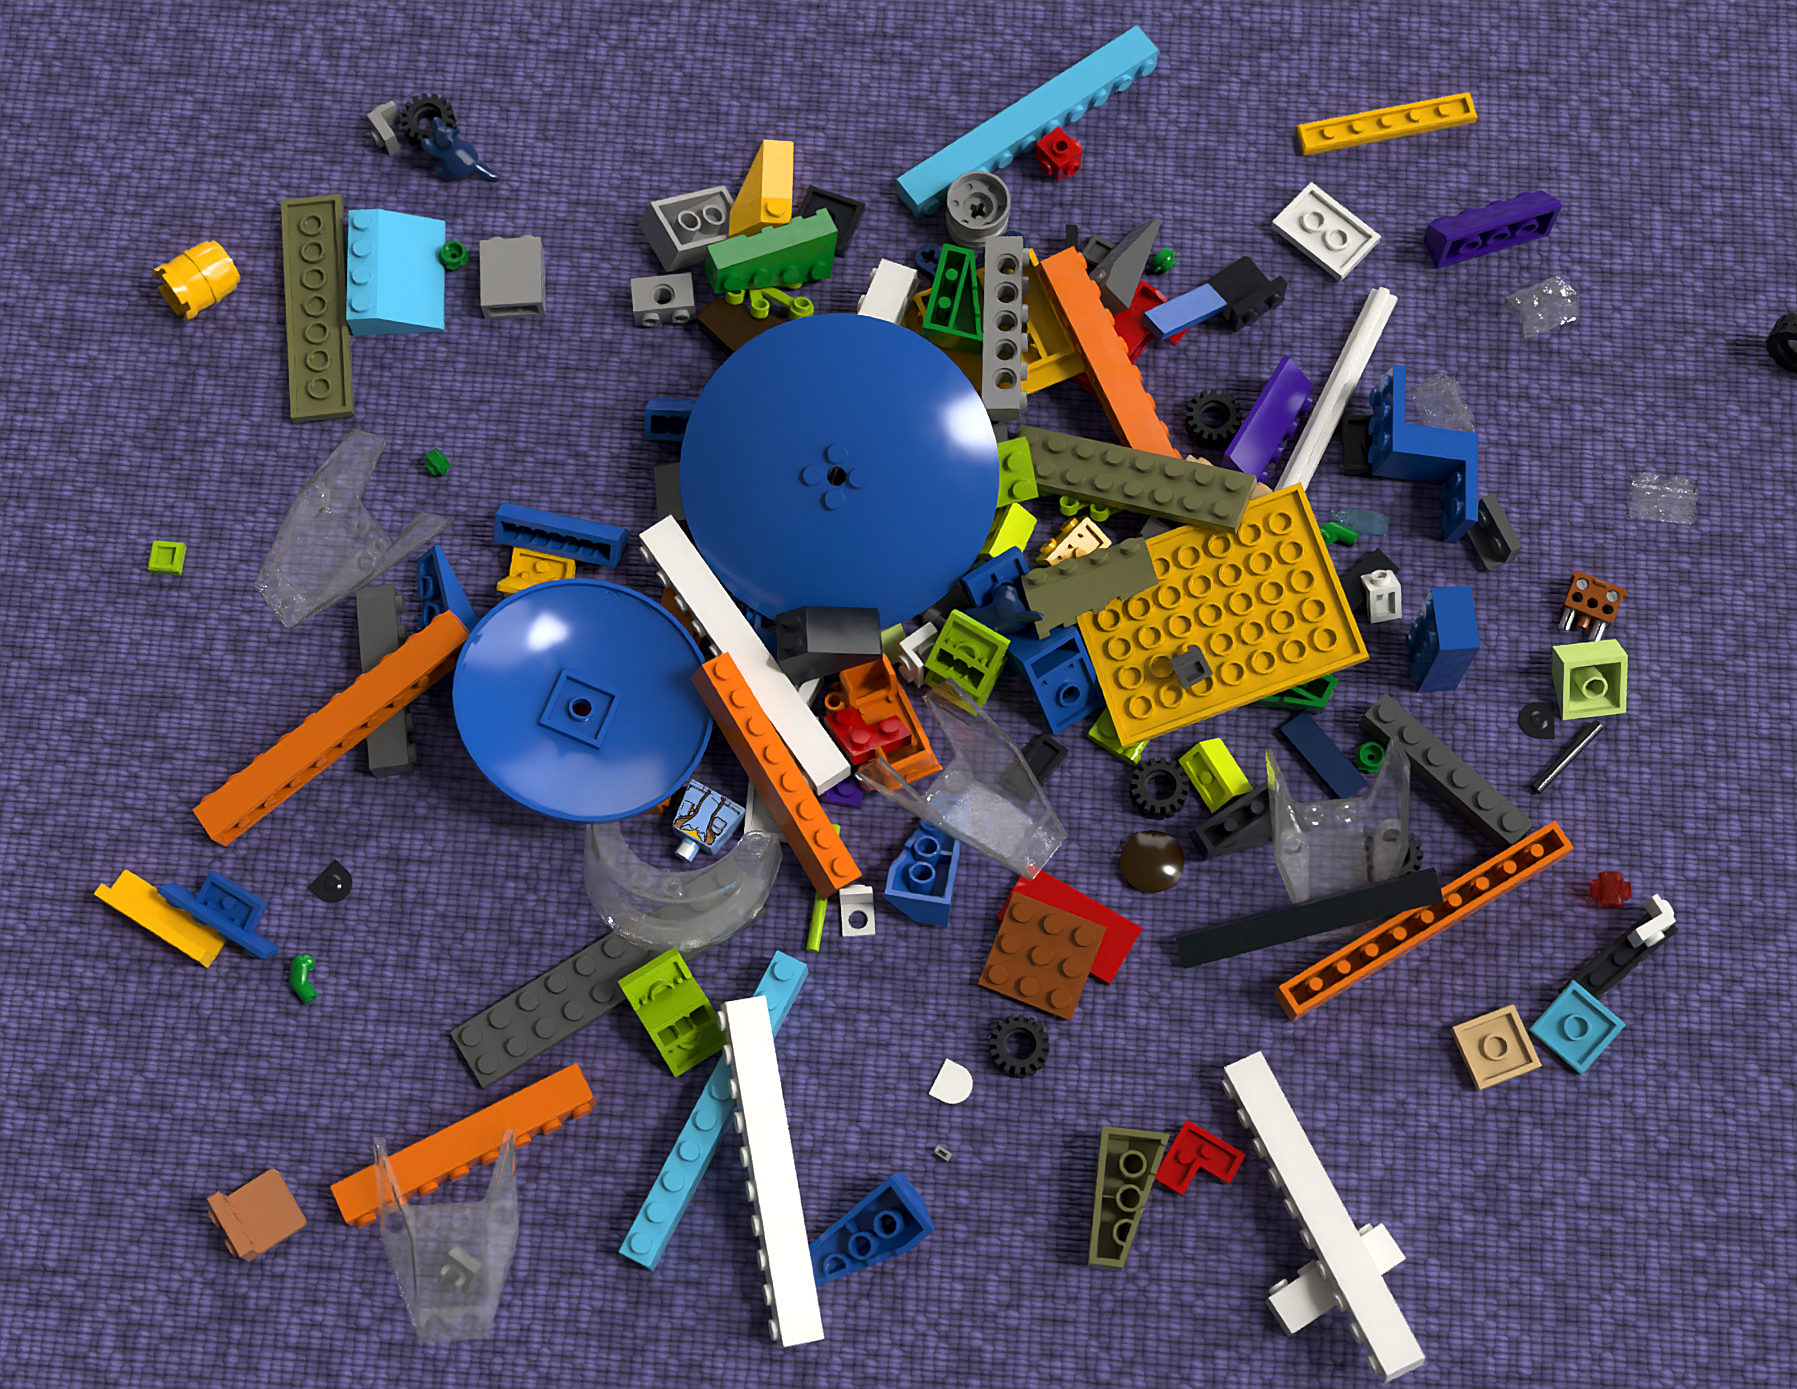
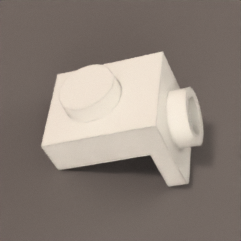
(1652, 931)

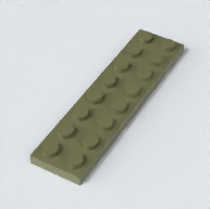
(317, 308)
(1139, 480)

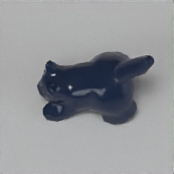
(455, 156)
(1005, 613)

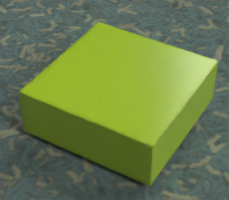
(166, 558)

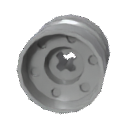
(972, 196)

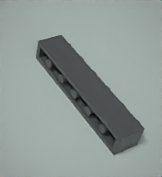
(381, 634)
(1447, 775)

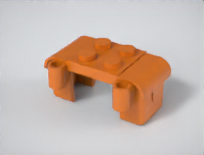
(877, 696)

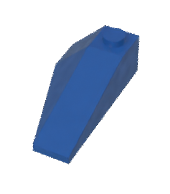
(440, 593)
(925, 876)
(873, 1231)

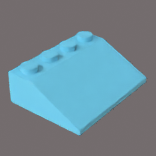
(394, 273)

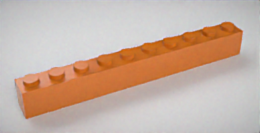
(333, 729)
(1421, 924)

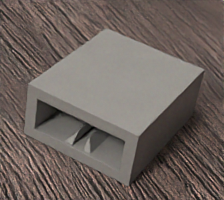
(512, 277)

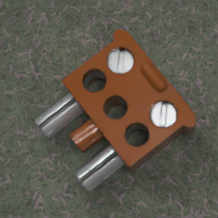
(1596, 593)

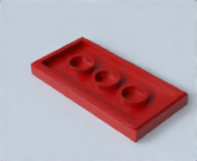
(1120, 932)

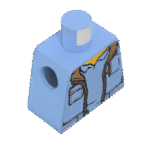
(705, 821)

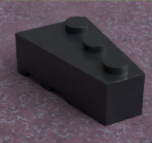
(1237, 827)

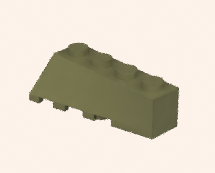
(1088, 583)
(1122, 1185)

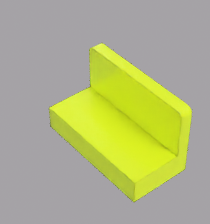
(1010, 527)
(1215, 774)

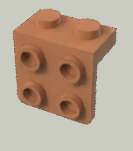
(257, 1215)

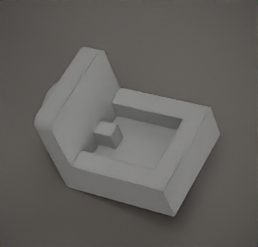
(380, 120)

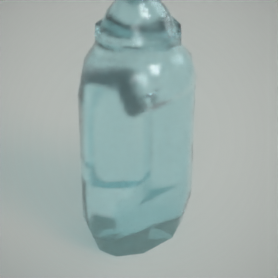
(1362, 521)

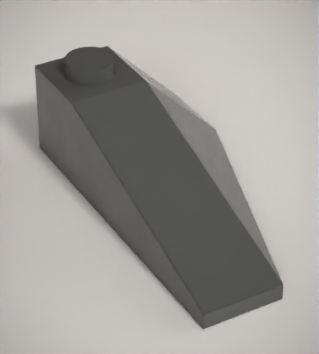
(1122, 268)

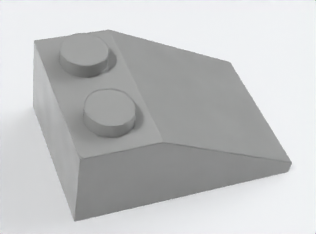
(686, 224)

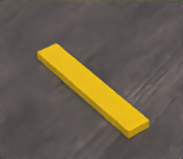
(1386, 123)

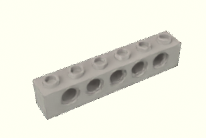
(1000, 254)

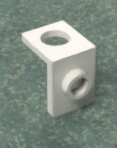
(854, 899)

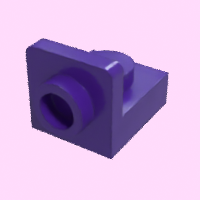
(845, 793)

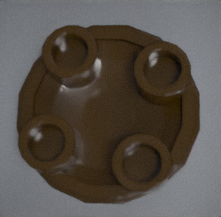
(1152, 861)

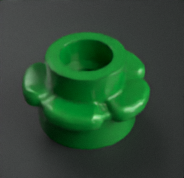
(451, 248)
(1163, 260)
(437, 462)
(1364, 751)

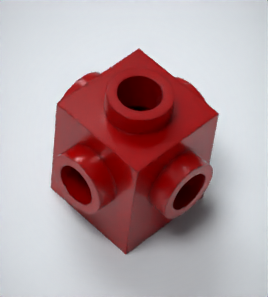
(1058, 154)

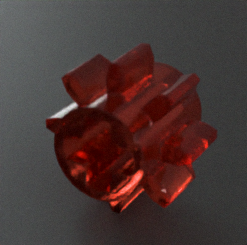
(1610, 890)

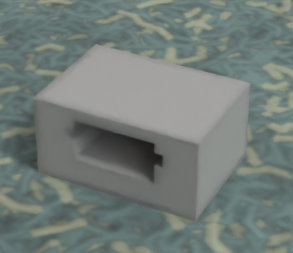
(942, 1153)

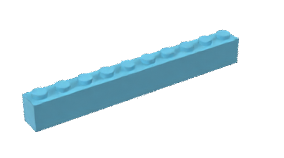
(1029, 120)
(704, 1130)

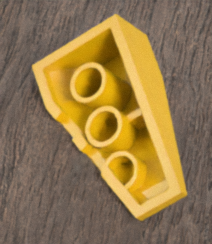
(766, 192)

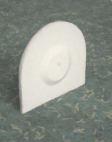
(952, 1083)

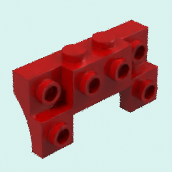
(1133, 330)

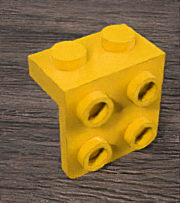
(533, 568)

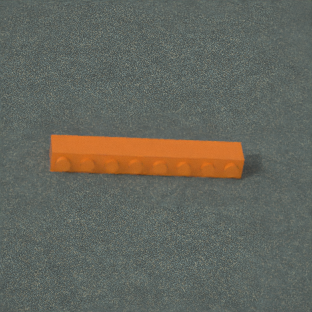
(1103, 353)
(775, 776)
(469, 1143)

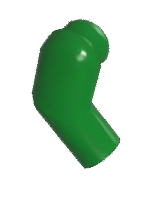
(1335, 532)
(298, 977)

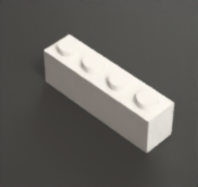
(1312, 1296)

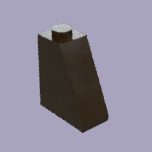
(732, 325)

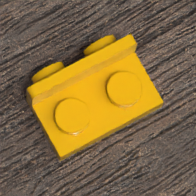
(1077, 539)

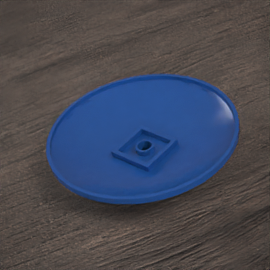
(593, 648)

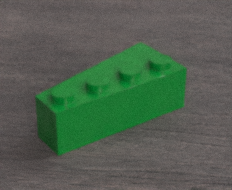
(774, 256)

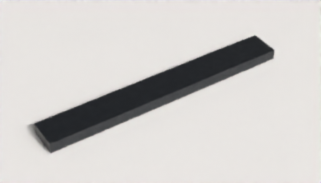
(1309, 917)

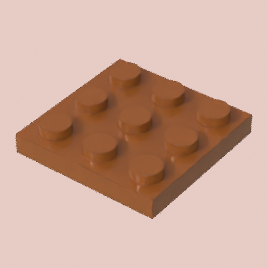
(1042, 955)

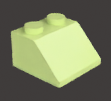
(1590, 679)

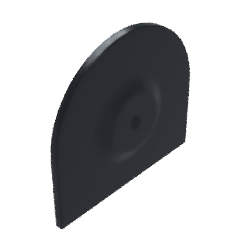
(1538, 720)
(333, 883)

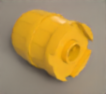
(197, 278)

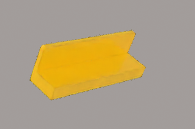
(173, 925)

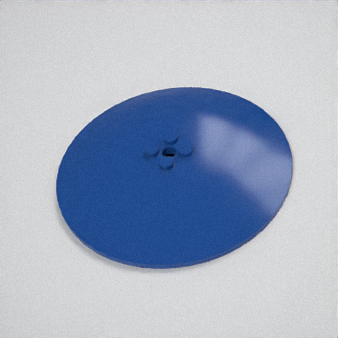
(853, 399)

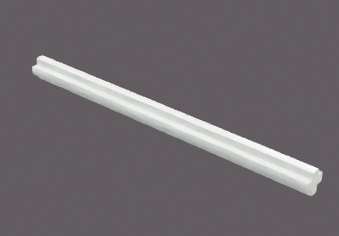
(1338, 389)

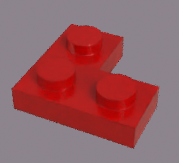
(860, 739)
(1194, 1150)

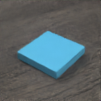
(1577, 1027)

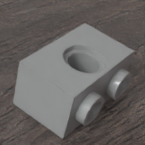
(650, 290)

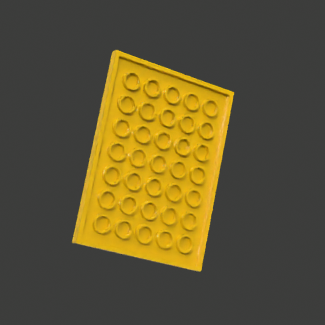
(1252, 601)

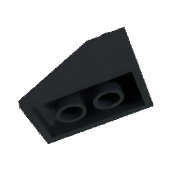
(826, 640)

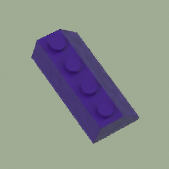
(1491, 228)
(1270, 422)

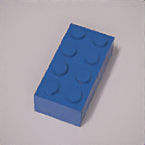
(1443, 639)

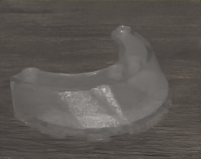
(677, 908)

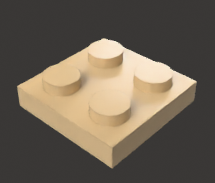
(1495, 1047)

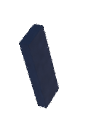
(1323, 756)

